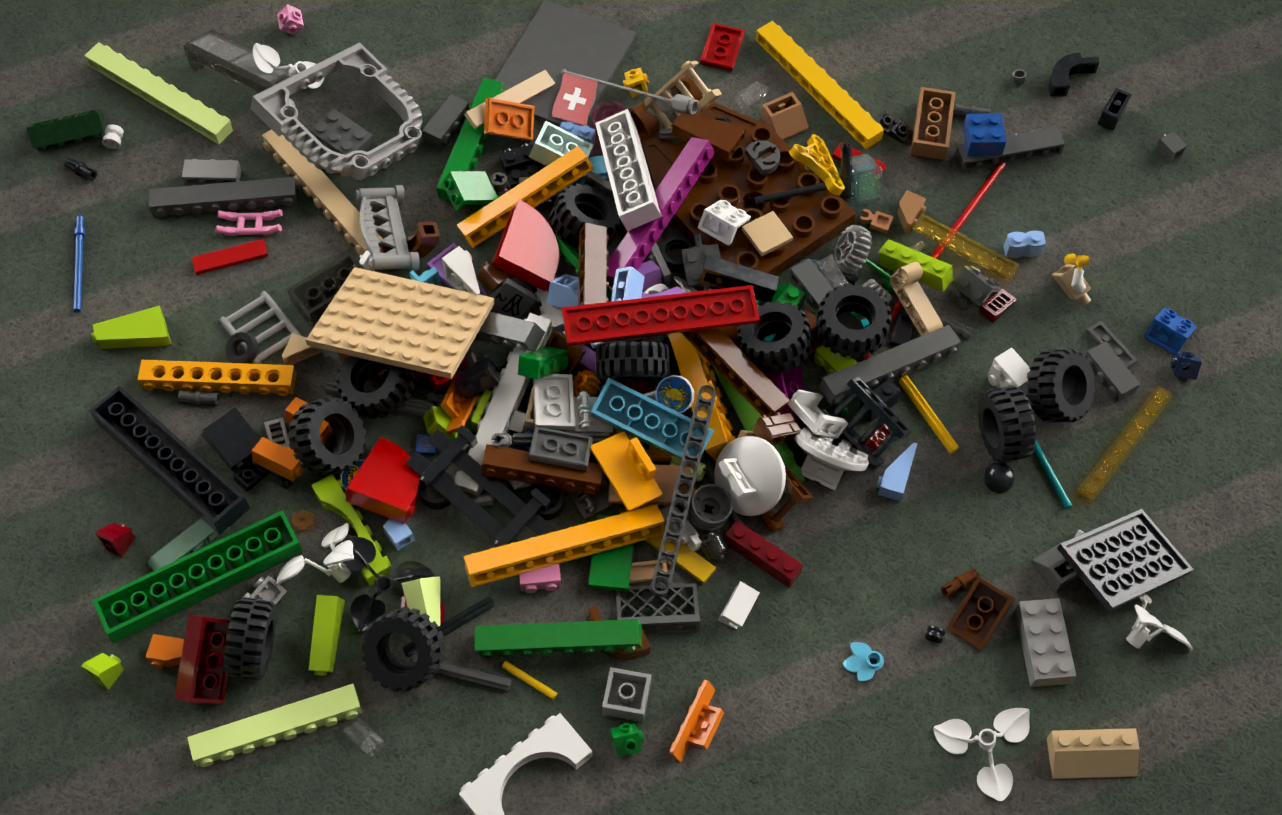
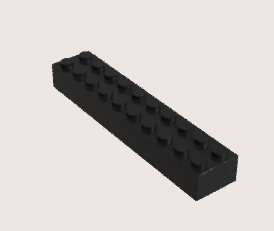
(170, 460)

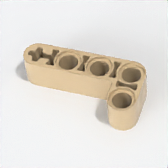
(914, 299)

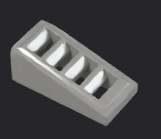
(276, 424)

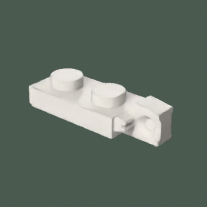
(689, 534)

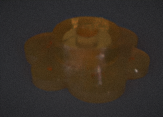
(299, 516)

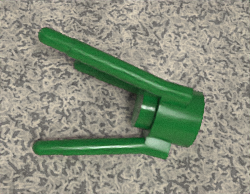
(887, 284)

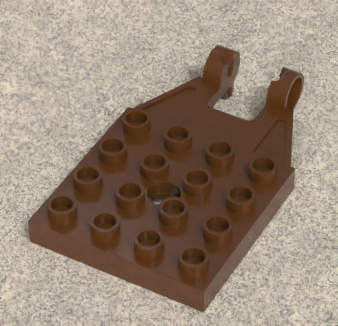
(809, 218)

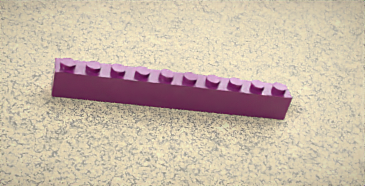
(669, 196)

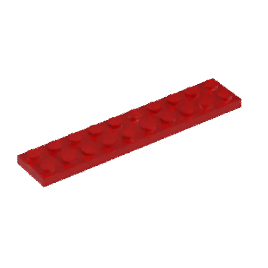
(660, 315)

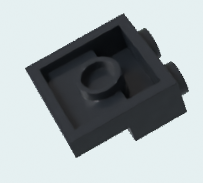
(518, 164)

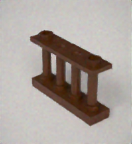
(798, 495)

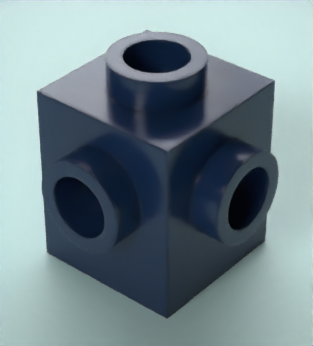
(1192, 366)

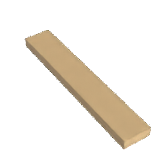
(517, 94)

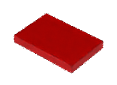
(722, 47)

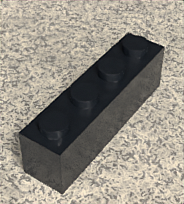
(726, 274)

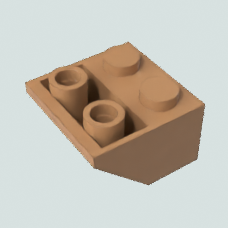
(785, 116)

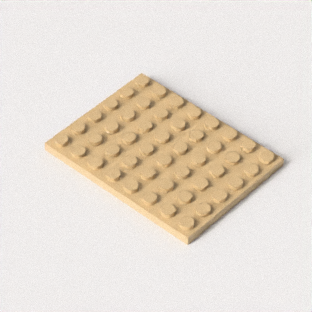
(401, 322)

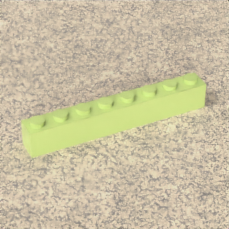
(274, 725)

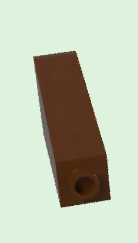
(723, 136)

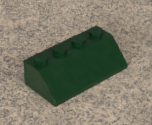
(66, 128)

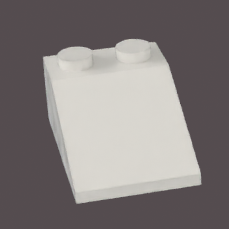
(460, 271)

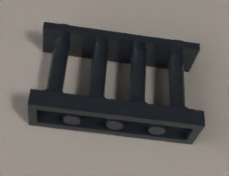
(884, 416)

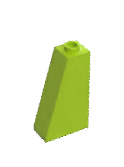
(136, 329)
(325, 634)

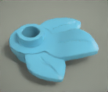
(860, 661)

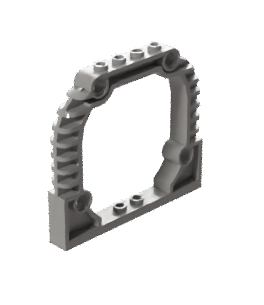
(355, 63)

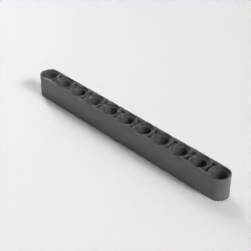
(683, 480)

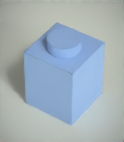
(398, 533)

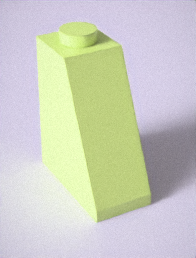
(424, 596)

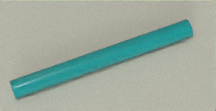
(1052, 477)

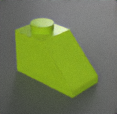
(103, 669)

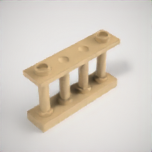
(709, 95)

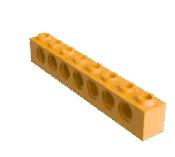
(209, 371)

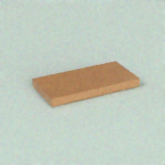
(666, 480)

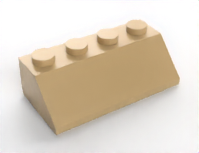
(1093, 753)

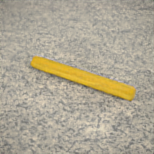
(928, 414)

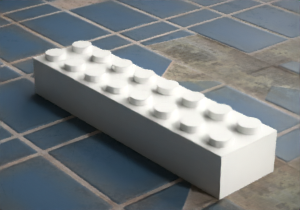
(627, 170)

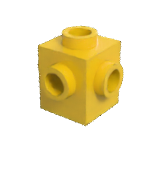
(636, 80)

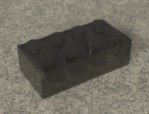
(317, 291)

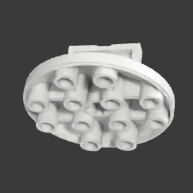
(826, 461)
(751, 475)

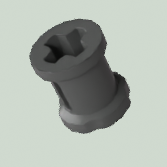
(499, 183)

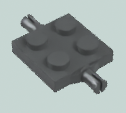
(694, 261)

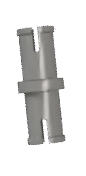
(503, 440)

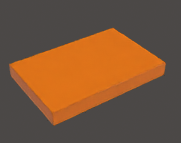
(509, 119)

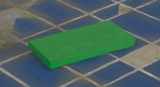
(611, 567)

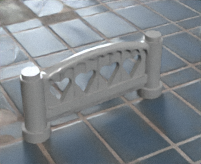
(387, 198)

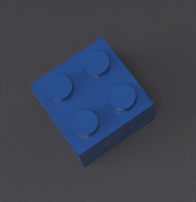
(984, 134)

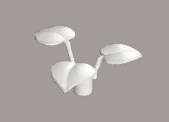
(268, 59)
(334, 560)
(1141, 633)
(1011, 723)

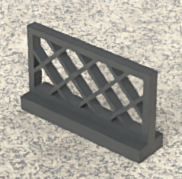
(658, 622)

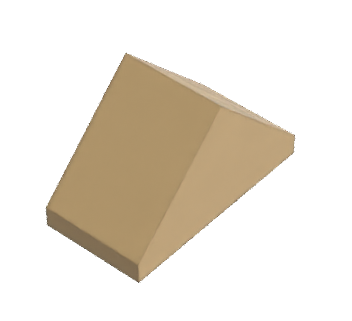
(298, 350)

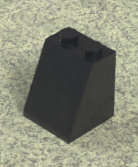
(231, 438)

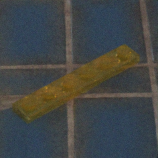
(966, 247)

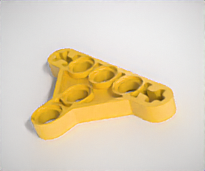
(818, 159)

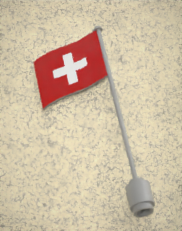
(579, 93)

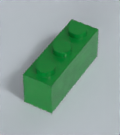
(542, 362)

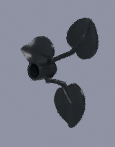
(367, 609)

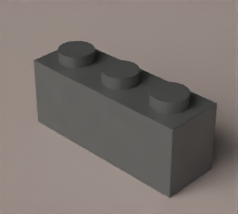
(446, 121)
(1111, 372)

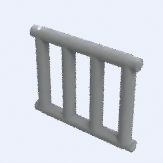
(274, 310)

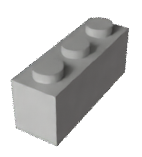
(210, 171)

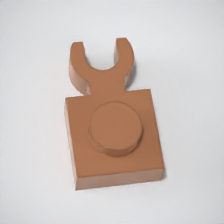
(880, 221)

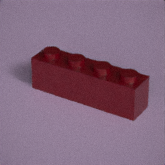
(763, 554)

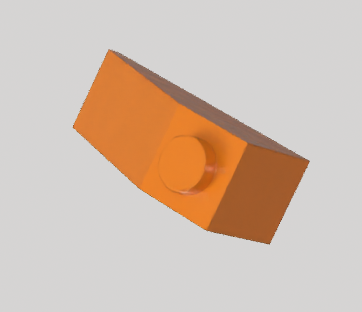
(164, 651)

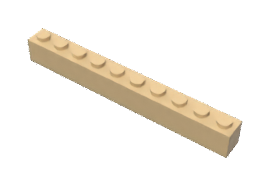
(319, 187)

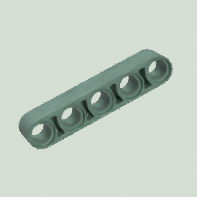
(189, 541)

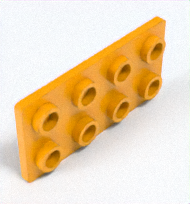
(628, 469)

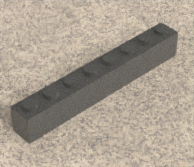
(223, 196)
(892, 363)

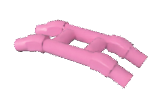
(241, 217)

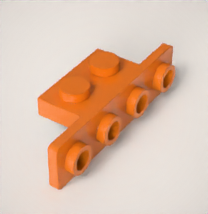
(457, 407)
(699, 723)

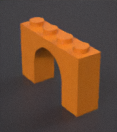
(281, 458)

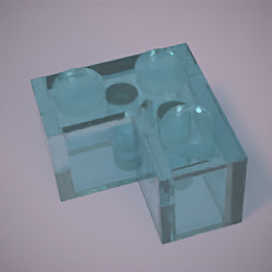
(867, 179)

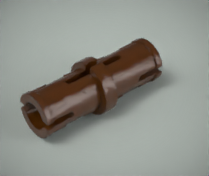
(960, 582)

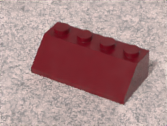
(202, 661)

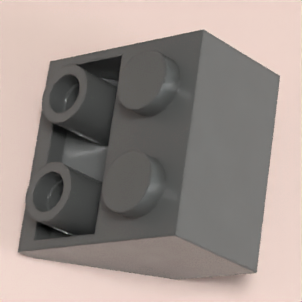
(1055, 569)

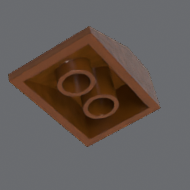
(981, 613)

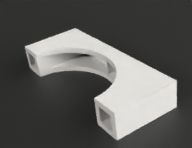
(553, 740)

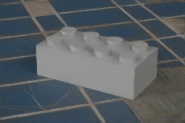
(1045, 642)

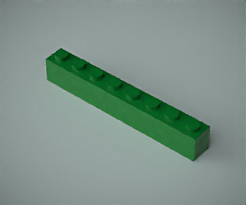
(470, 140)
(558, 637)

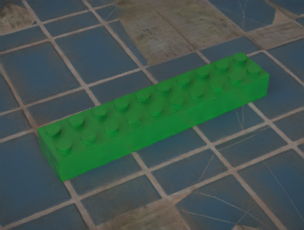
(196, 576)

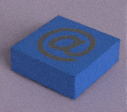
(423, 447)

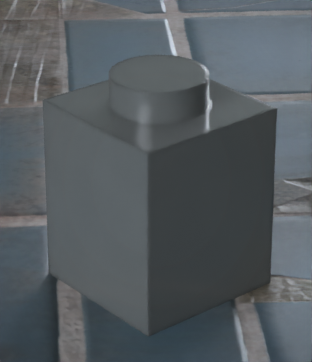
(1171, 146)

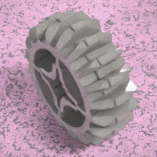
(852, 248)

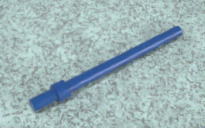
(79, 234)

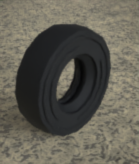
(234, 341)

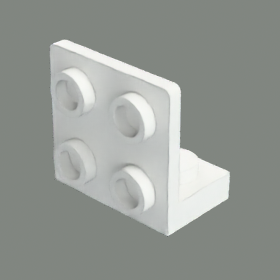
(722, 221)

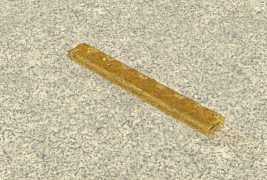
(1124, 444)

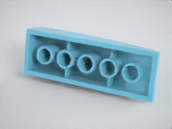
(645, 419)

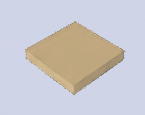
(767, 233)

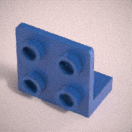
(1170, 330)

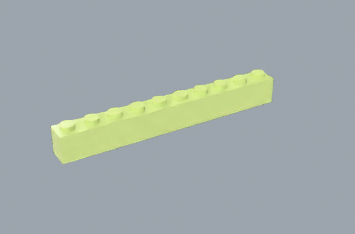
(159, 93)

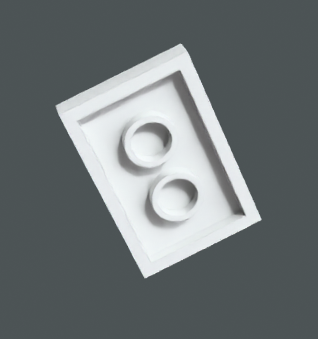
(554, 402)

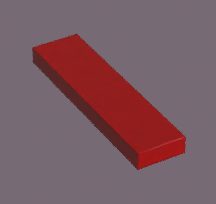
(230, 257)

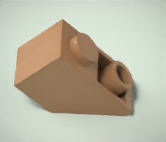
(909, 209)

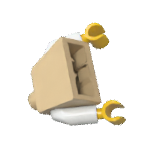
(1071, 278)

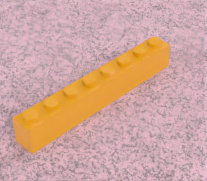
(531, 191)

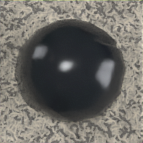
(999, 477)

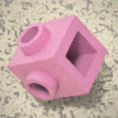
(290, 20)

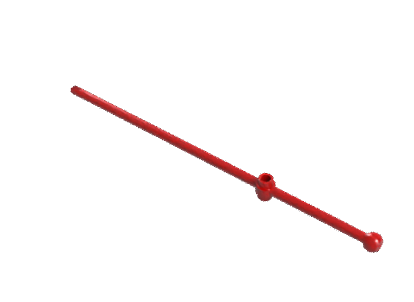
(897, 307)

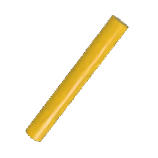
(529, 680)

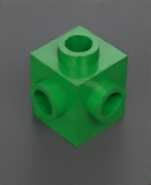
(627, 739)

